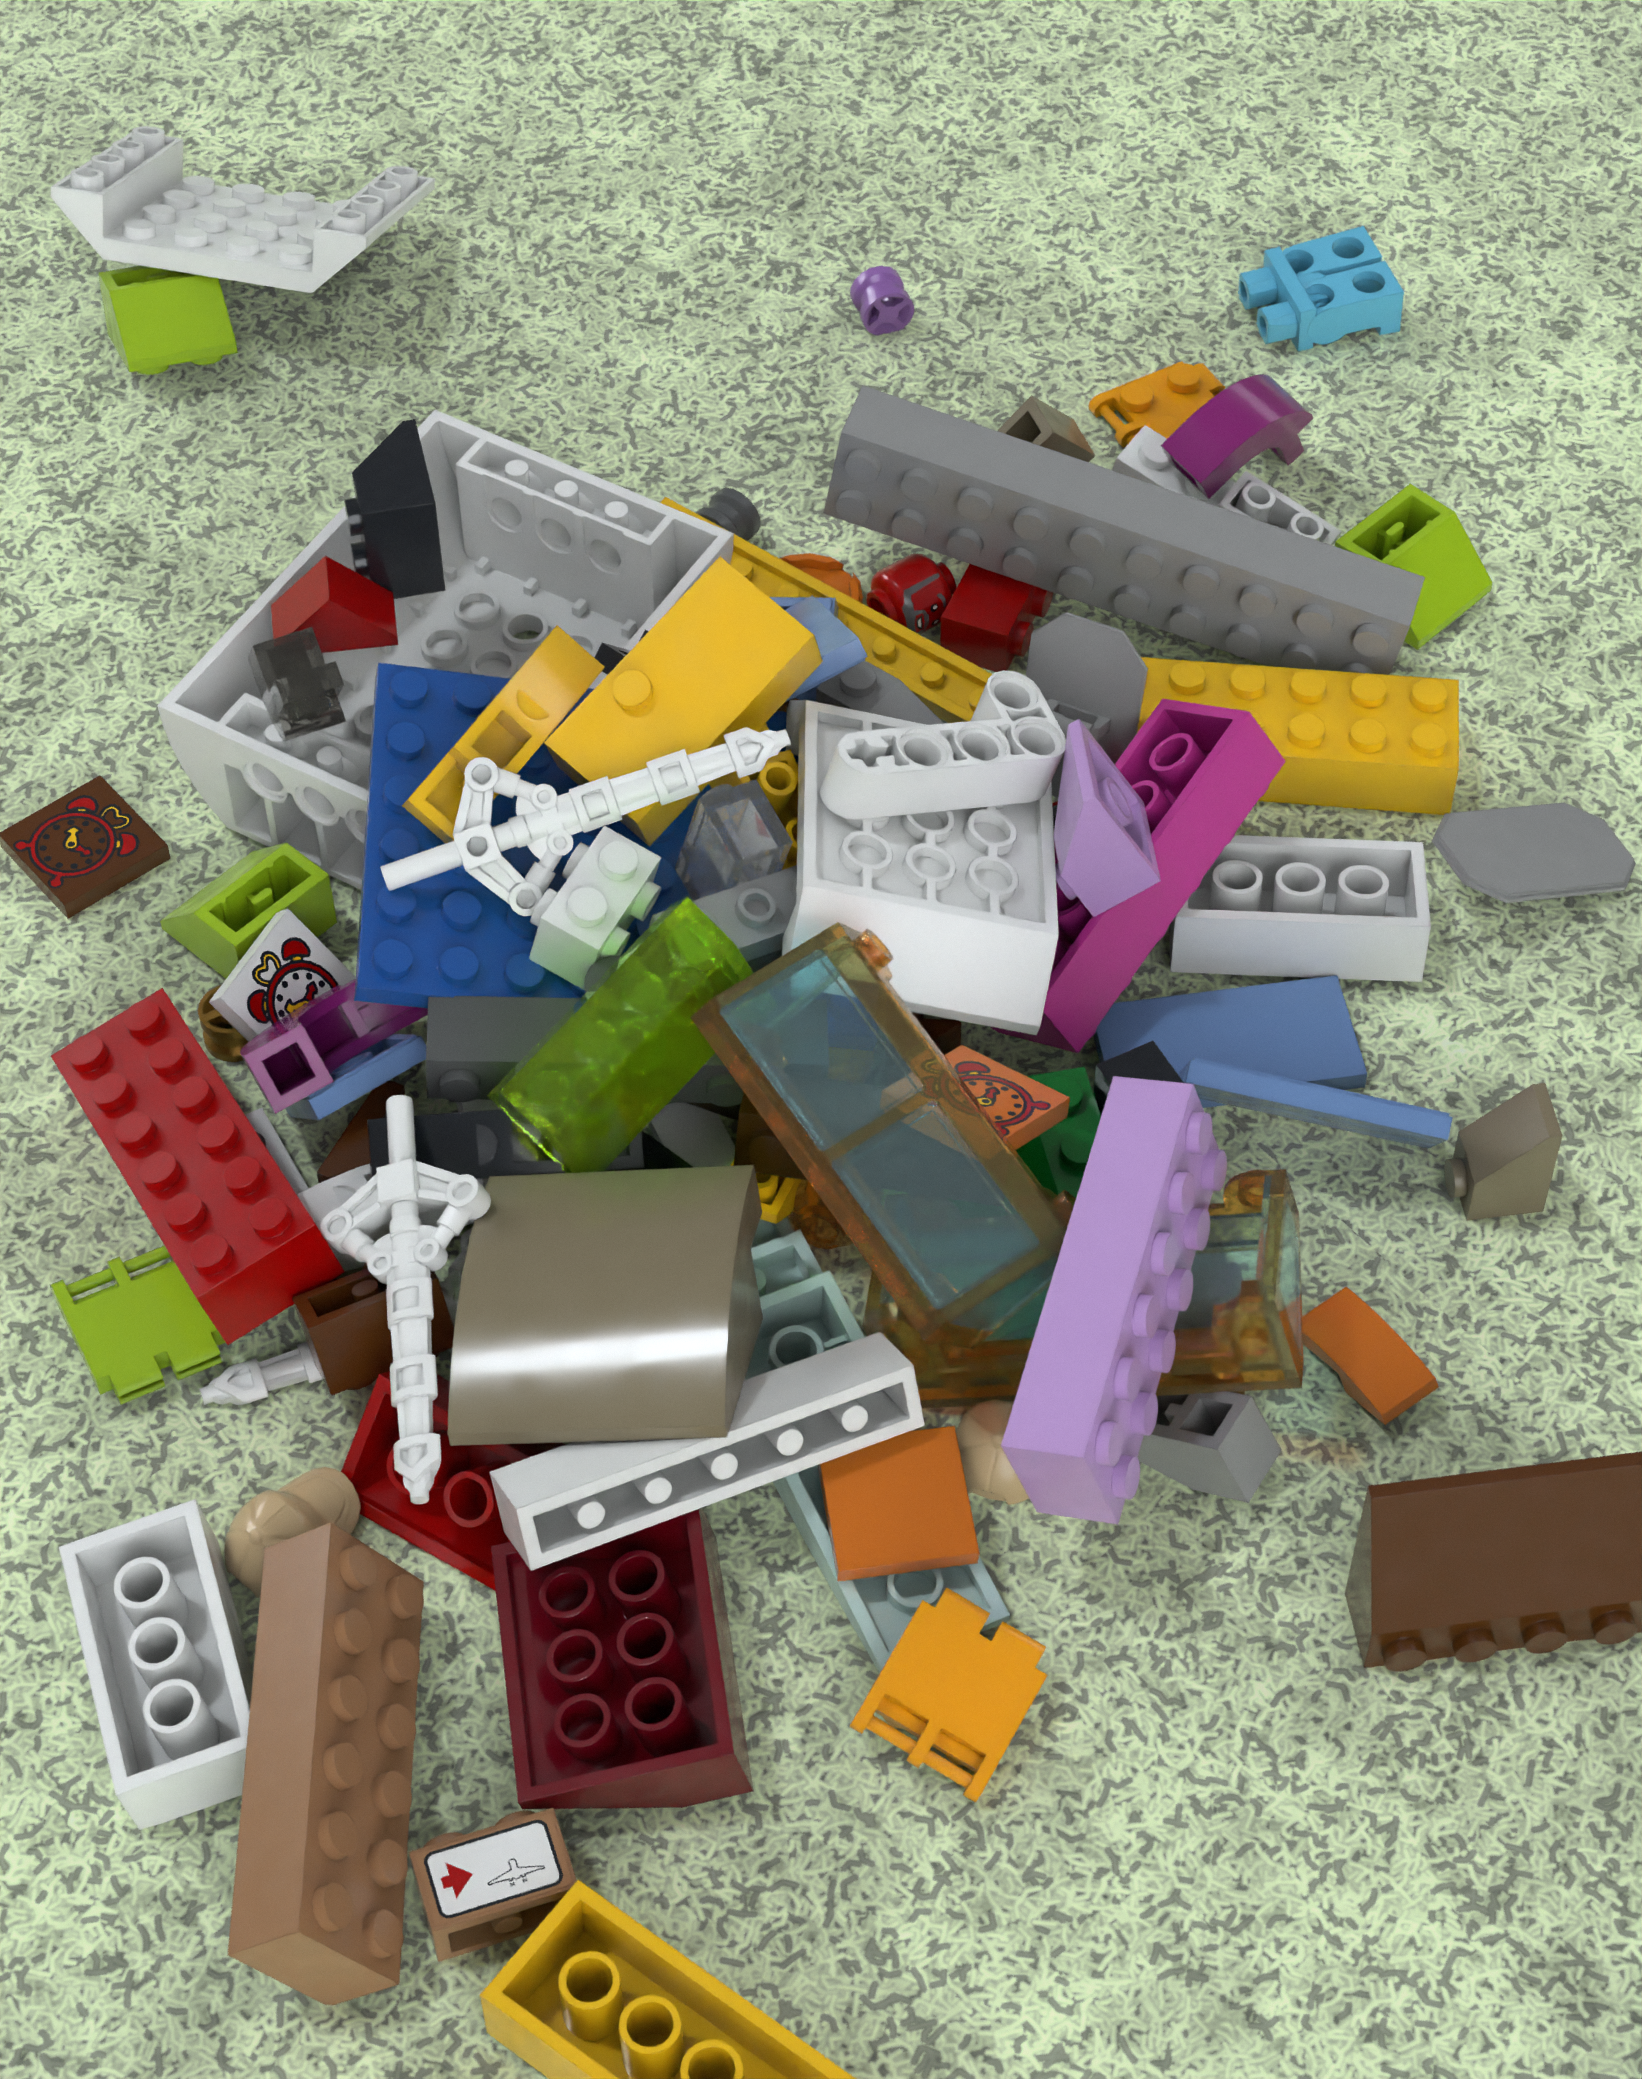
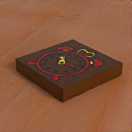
(84, 846)

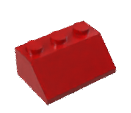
(462, 1507)

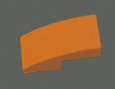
(1367, 1355)

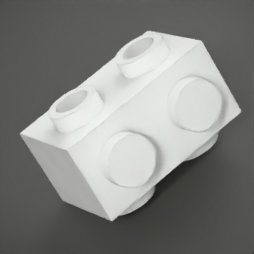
(595, 906)

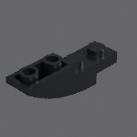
(480, 1146)

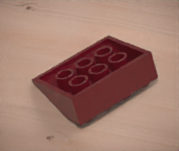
(622, 1673)

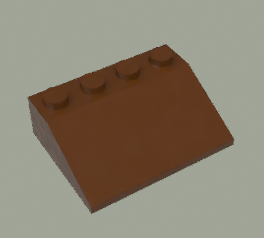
(1498, 1562)

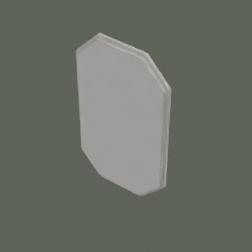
(1089, 676)
(1534, 852)

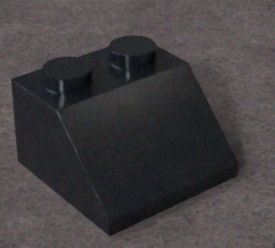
(396, 517)

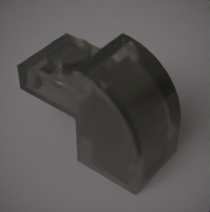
(297, 684)

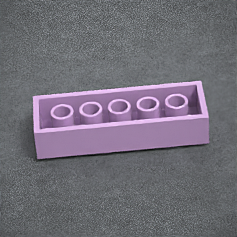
(1115, 1301)

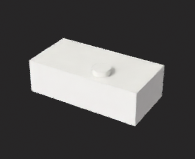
(1307, 911)
(163, 1661)

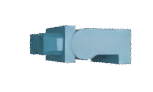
(1323, 290)

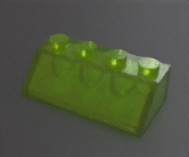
(623, 1043)

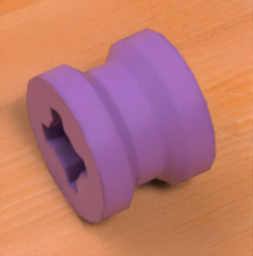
(882, 300)

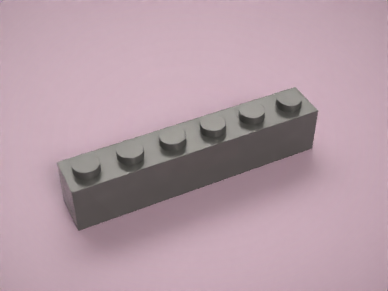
(484, 1037)

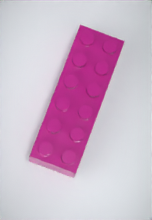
(1198, 782)

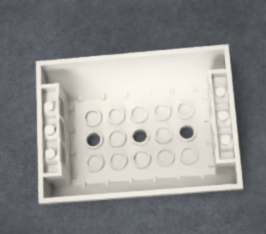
(519, 552)

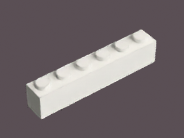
(780, 1427)

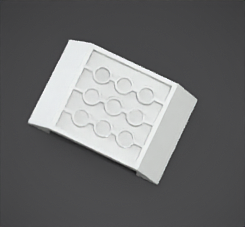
(146, 214)
(948, 892)

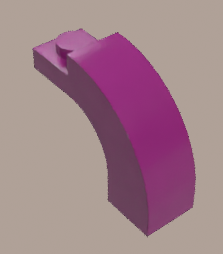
(1234, 429)
(317, 1038)

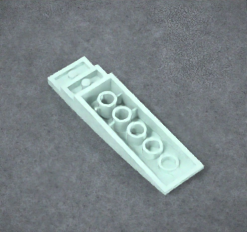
(801, 1319)

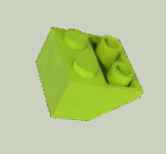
(165, 318)
(1427, 540)
(239, 904)

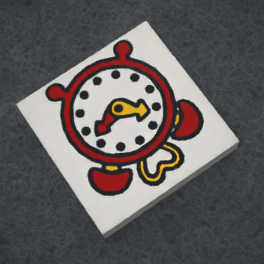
(278, 976)

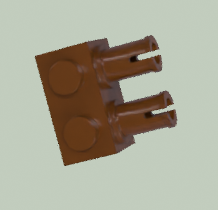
(350, 1329)

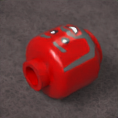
(912, 592)

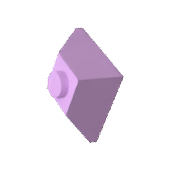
(1100, 829)

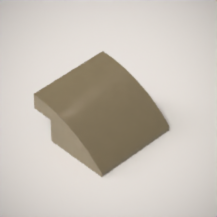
(606, 1307)

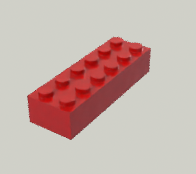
(196, 1166)

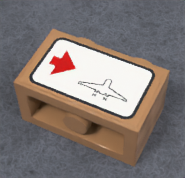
(491, 1881)

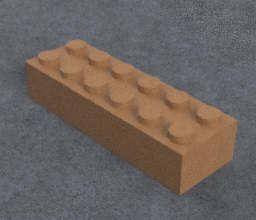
(328, 1768)

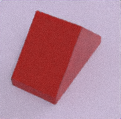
(340, 608)

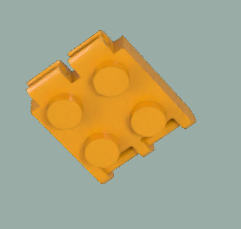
(1157, 400)
(954, 1691)

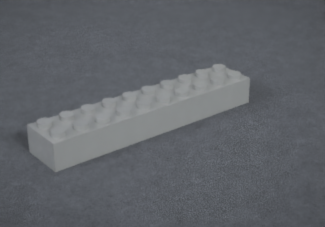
(1116, 541)

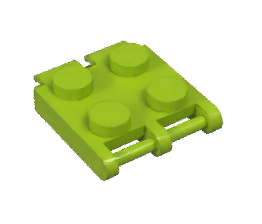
(138, 1325)

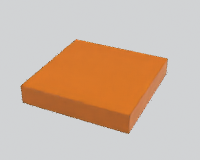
(899, 1506)

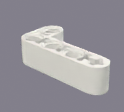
(991, 761)

